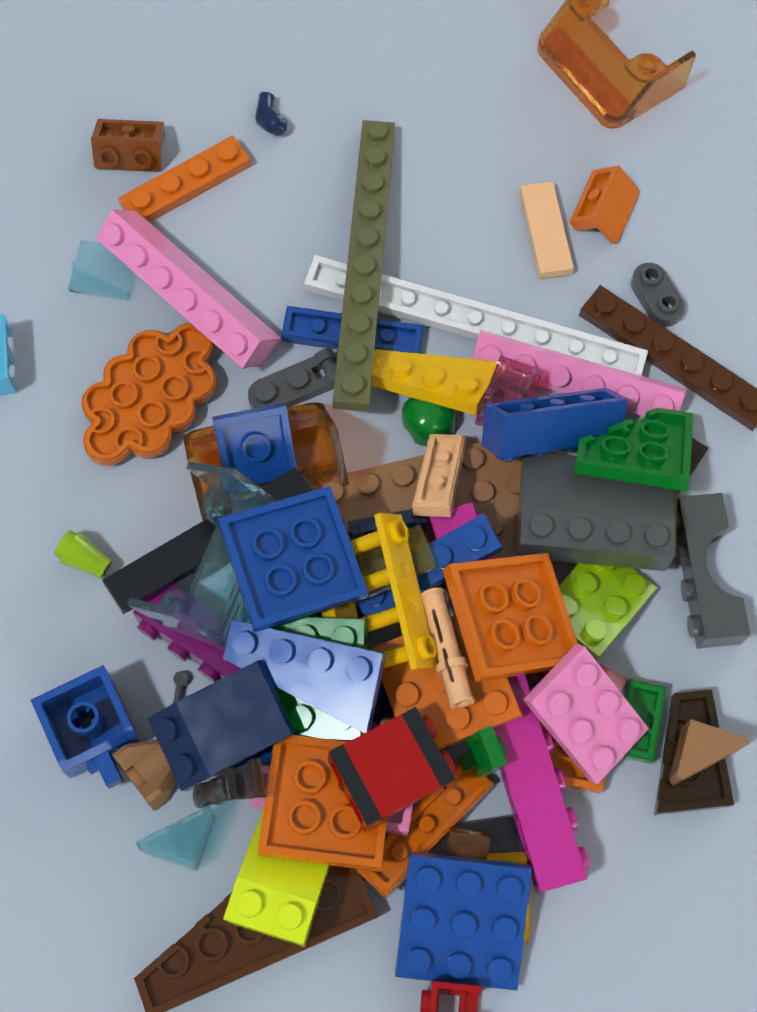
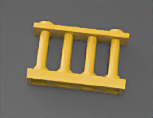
(401, 575)

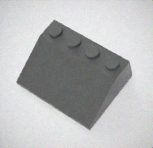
(592, 517)

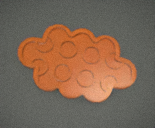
(148, 395)

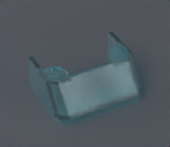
(214, 593)

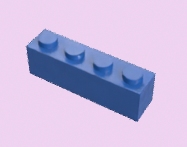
(549, 422)

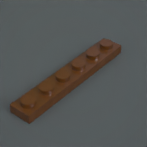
(673, 356)

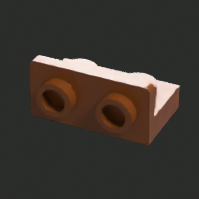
(127, 144)

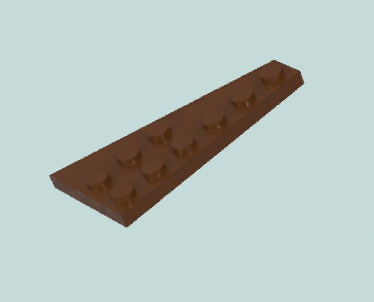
(222, 952)

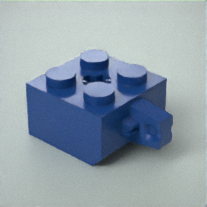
(88, 748)

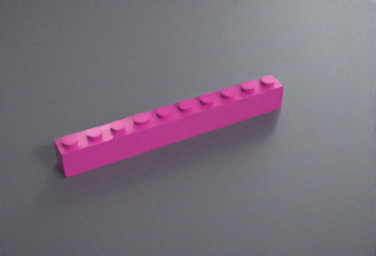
(529, 776)

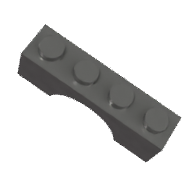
(714, 615)

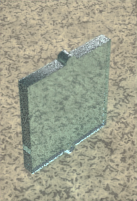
(100, 273)

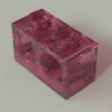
(510, 382)

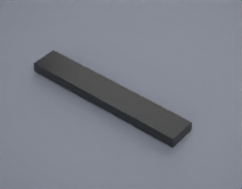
(182, 554)

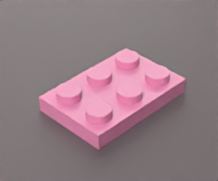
(586, 713)

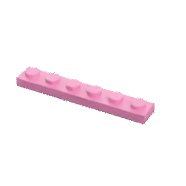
(573, 374)

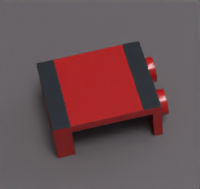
(391, 767)

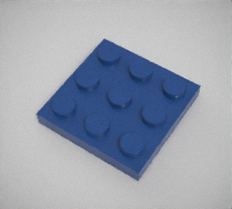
(292, 558)
(463, 920)

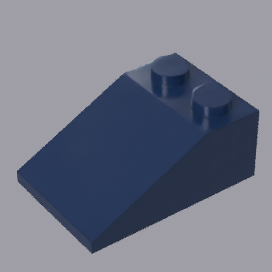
(221, 725)

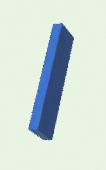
(323, 330)

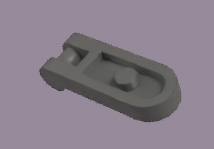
(295, 382)

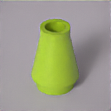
(80, 553)

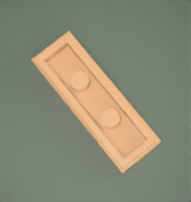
(546, 230)
(439, 475)

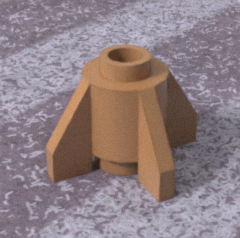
(147, 770)

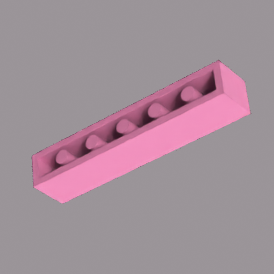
(188, 288)

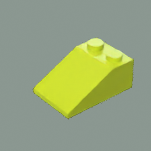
(276, 895)

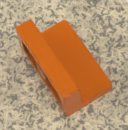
(606, 203)

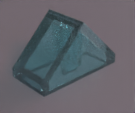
(181, 841)

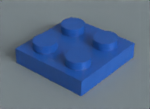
(256, 442)

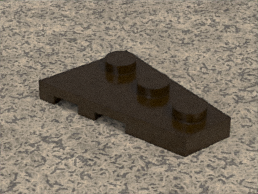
(706, 788)

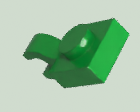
(485, 753)

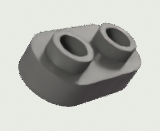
(655, 292)

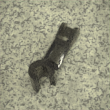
(234, 784)

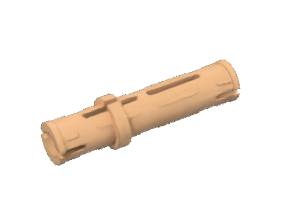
(451, 663)

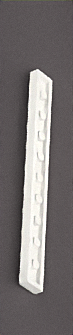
(468, 317)

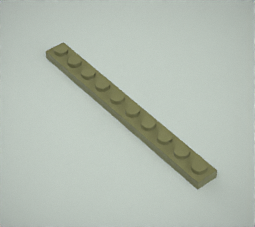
(364, 268)

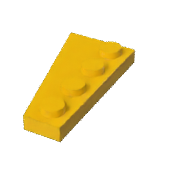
(434, 378)

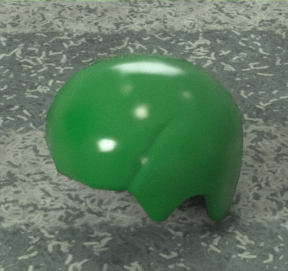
(425, 418)

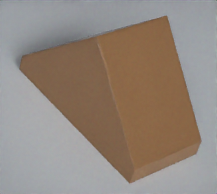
(701, 747)

